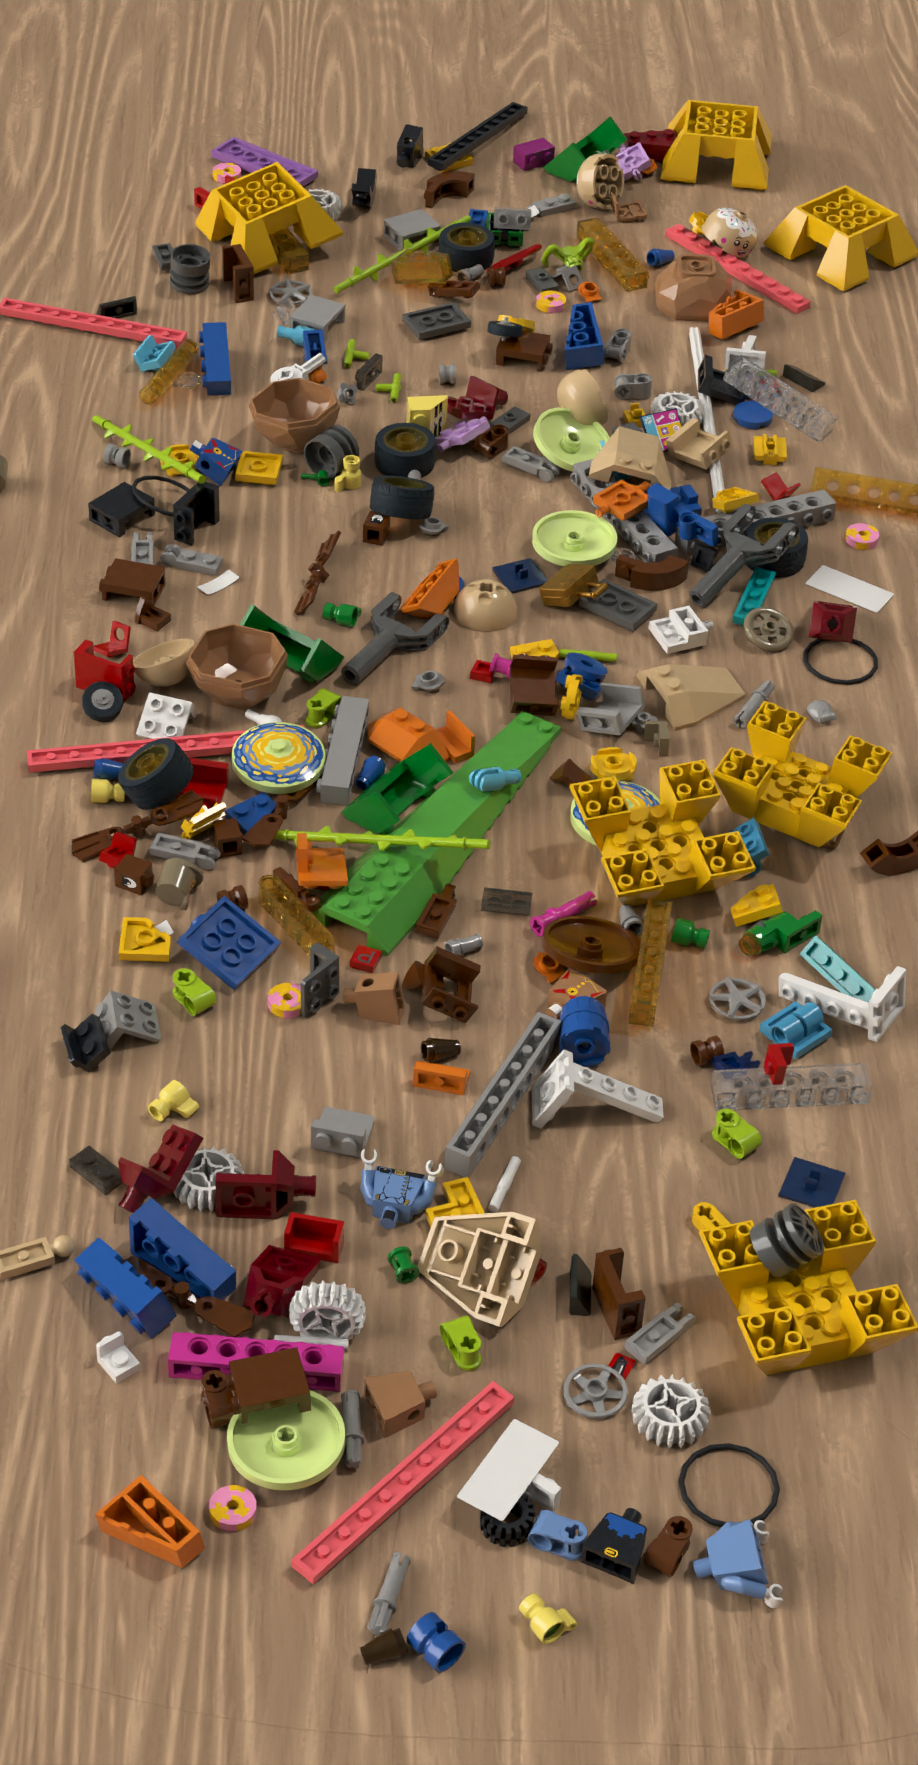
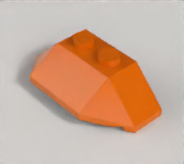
(434, 591)
(403, 734)

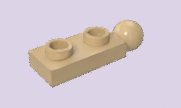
(33, 1255)

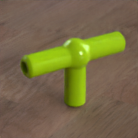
(351, 353)
(394, 388)

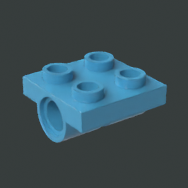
(754, 843)
(798, 1026)

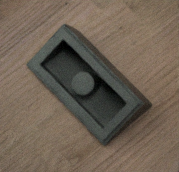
(118, 308)
(802, 378)
(579, 1287)

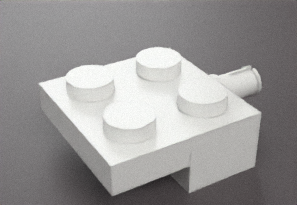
(680, 630)

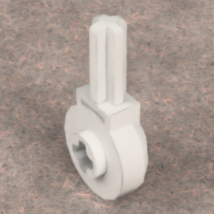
(298, 371)

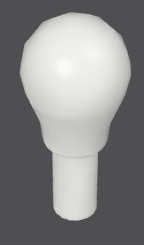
(261, 719)

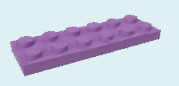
(252, 158)

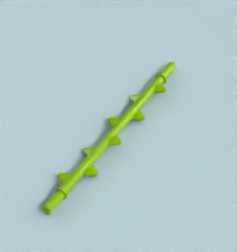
(383, 262)
(151, 452)
(385, 841)

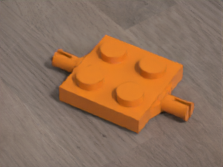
(622, 500)

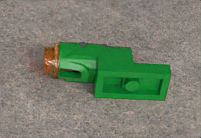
(780, 931)

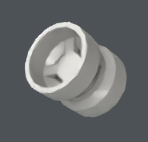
(116, 455)

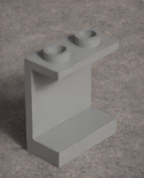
(512, 218)
(408, 225)
(317, 314)
(616, 710)

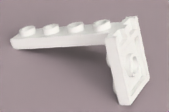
(875, 1016)
(564, 1077)

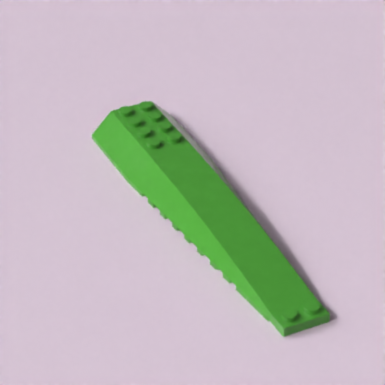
(395, 885)

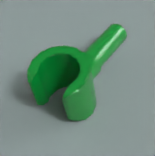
(321, 477)

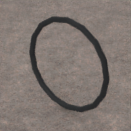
(160, 479)
(839, 681)
(691, 1459)

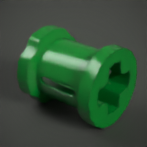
(403, 1264)

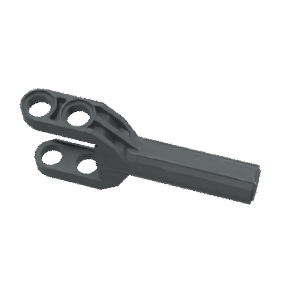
(742, 551)
(391, 636)

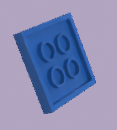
(229, 942)

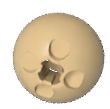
(485, 606)
(164, 663)

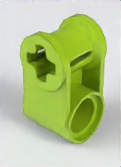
(322, 708)
(192, 991)
(736, 1136)
(462, 1342)

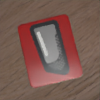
(621, 1364)

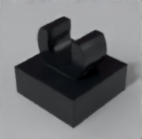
(704, 557)

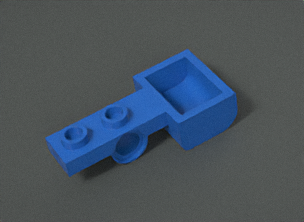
(668, 513)

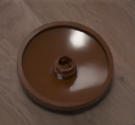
(591, 944)

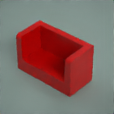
(314, 1236)

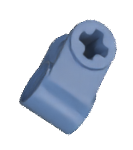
(556, 1533)

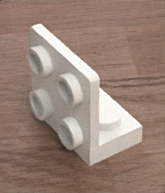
(165, 717)

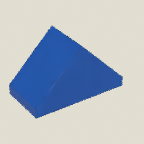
(313, 344)

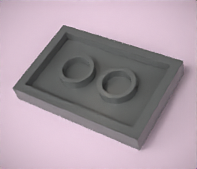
(436, 321)
(620, 606)

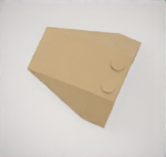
(633, 455)
(692, 691)
(483, 1262)

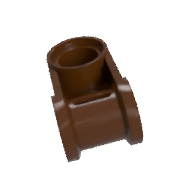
(492, 441)
(216, 1399)
(670, 1546)

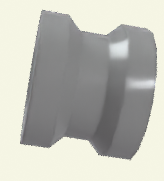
(447, 374)

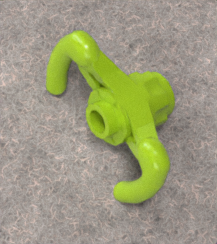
(570, 254)

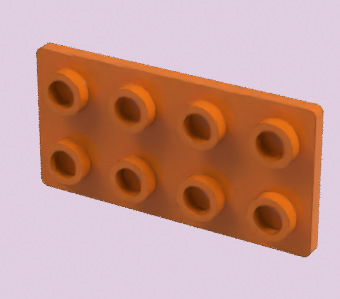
(320, 865)

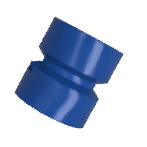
(439, 1644)

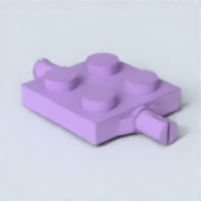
(633, 160)
(461, 433)

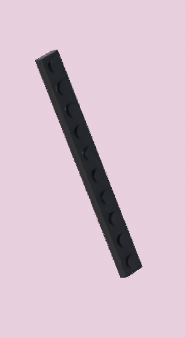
(477, 136)

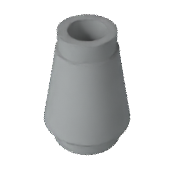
(631, 919)

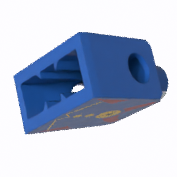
(216, 459)

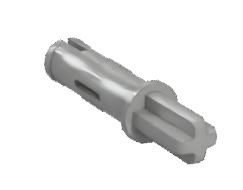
(753, 704)
(352, 1423)
(385, 1603)

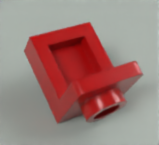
(120, 846)
(776, 1061)

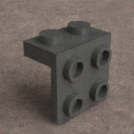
(322, 981)

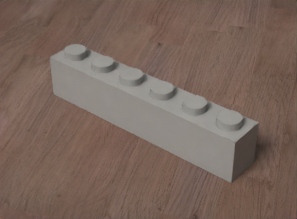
(343, 750)

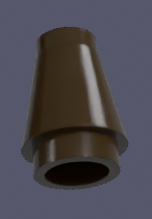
(438, 1049)
(384, 1647)

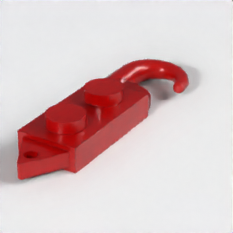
(517, 259)

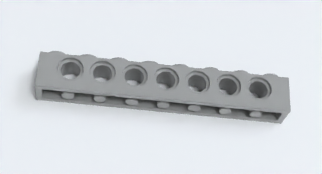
(802, 509)
(637, 530)
(502, 1095)

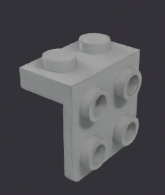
(127, 1015)
(341, 1131)

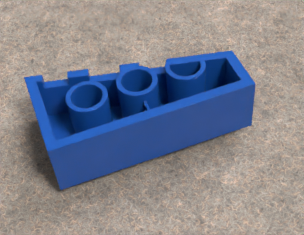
(584, 340)
(216, 358)
(178, 1252)
(125, 1287)

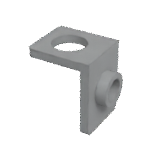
(566, 272)

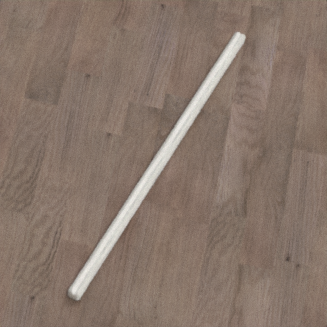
(708, 420)

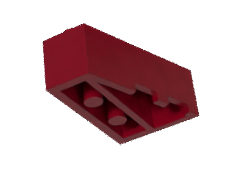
(653, 142)

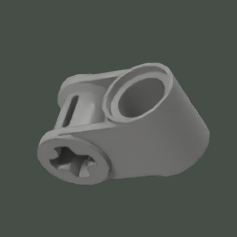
(618, 345)
(634, 386)

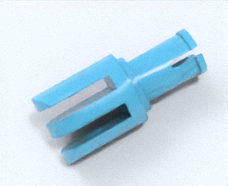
(292, 334)
(493, 778)

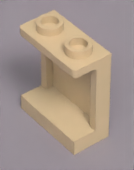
(698, 446)

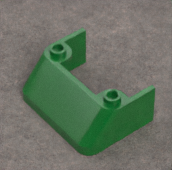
(604, 137)
(305, 655)
(396, 789)

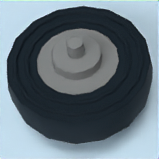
(504, 329)
(102, 701)

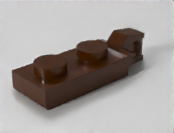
(454, 289)
(310, 901)
(437, 913)

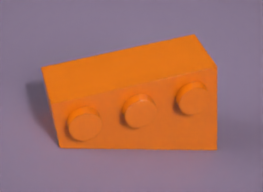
(735, 314)
(150, 1523)

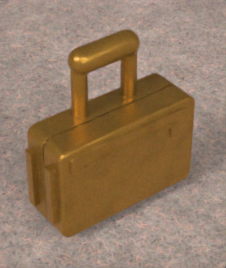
(572, 584)

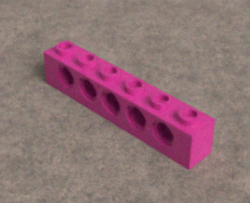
(196, 1354)

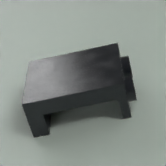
(712, 383)
(118, 507)
(194, 508)

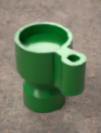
(344, 614)
(686, 933)

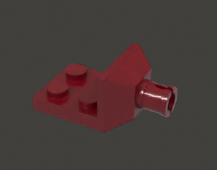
(479, 401)
(832, 621)
(164, 1168)
(262, 1195)
(275, 1279)

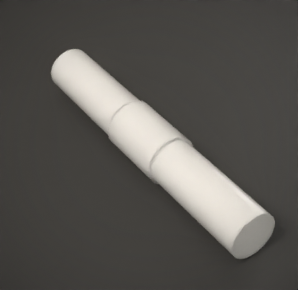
(504, 1184)
(314, 1340)

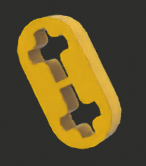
(706, 1209)

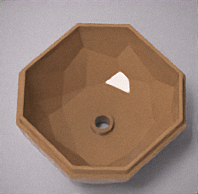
(692, 287)
(294, 412)
(237, 665)

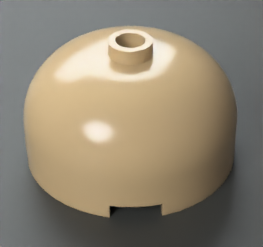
(581, 395)

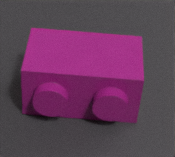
(533, 154)

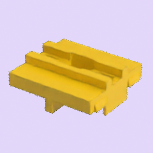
(769, 449)
(202, 820)

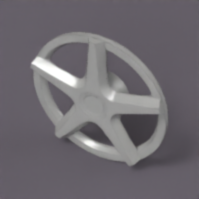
(290, 291)
(737, 999)
(595, 1391)

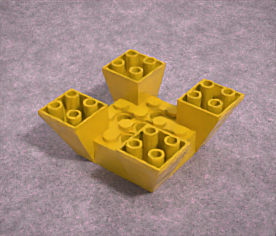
(721, 132)
(260, 207)
(846, 226)
(794, 790)
(660, 847)
(816, 1310)

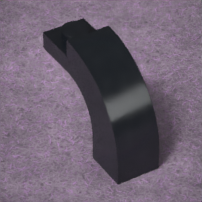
(365, 187)

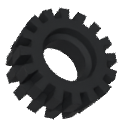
(510, 1531)

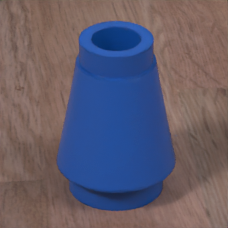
(658, 257)
(106, 769)
(371, 770)

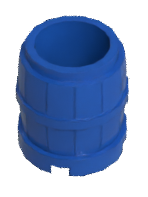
(585, 1031)

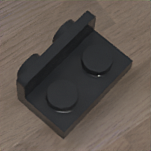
(86, 1043)

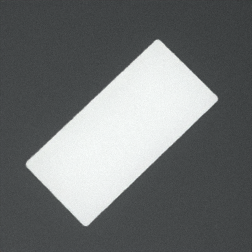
(849, 588)
(508, 1469)

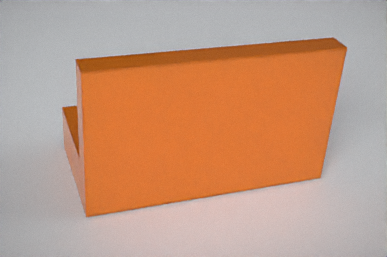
(457, 739)
(440, 1077)

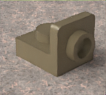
(659, 734)

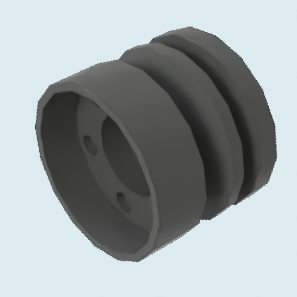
(190, 268)
(329, 449)
(786, 1240)

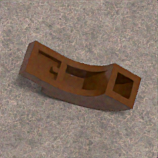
(448, 184)
(652, 576)
(892, 858)

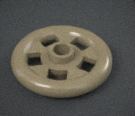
(768, 629)

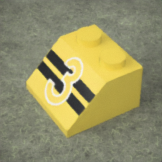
(428, 412)

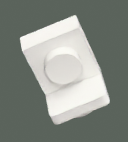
(116, 1357)

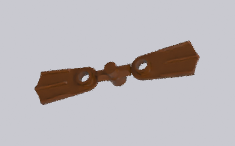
(318, 573)
(179, 808)
(268, 826)
(223, 1315)

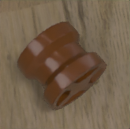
(496, 276)

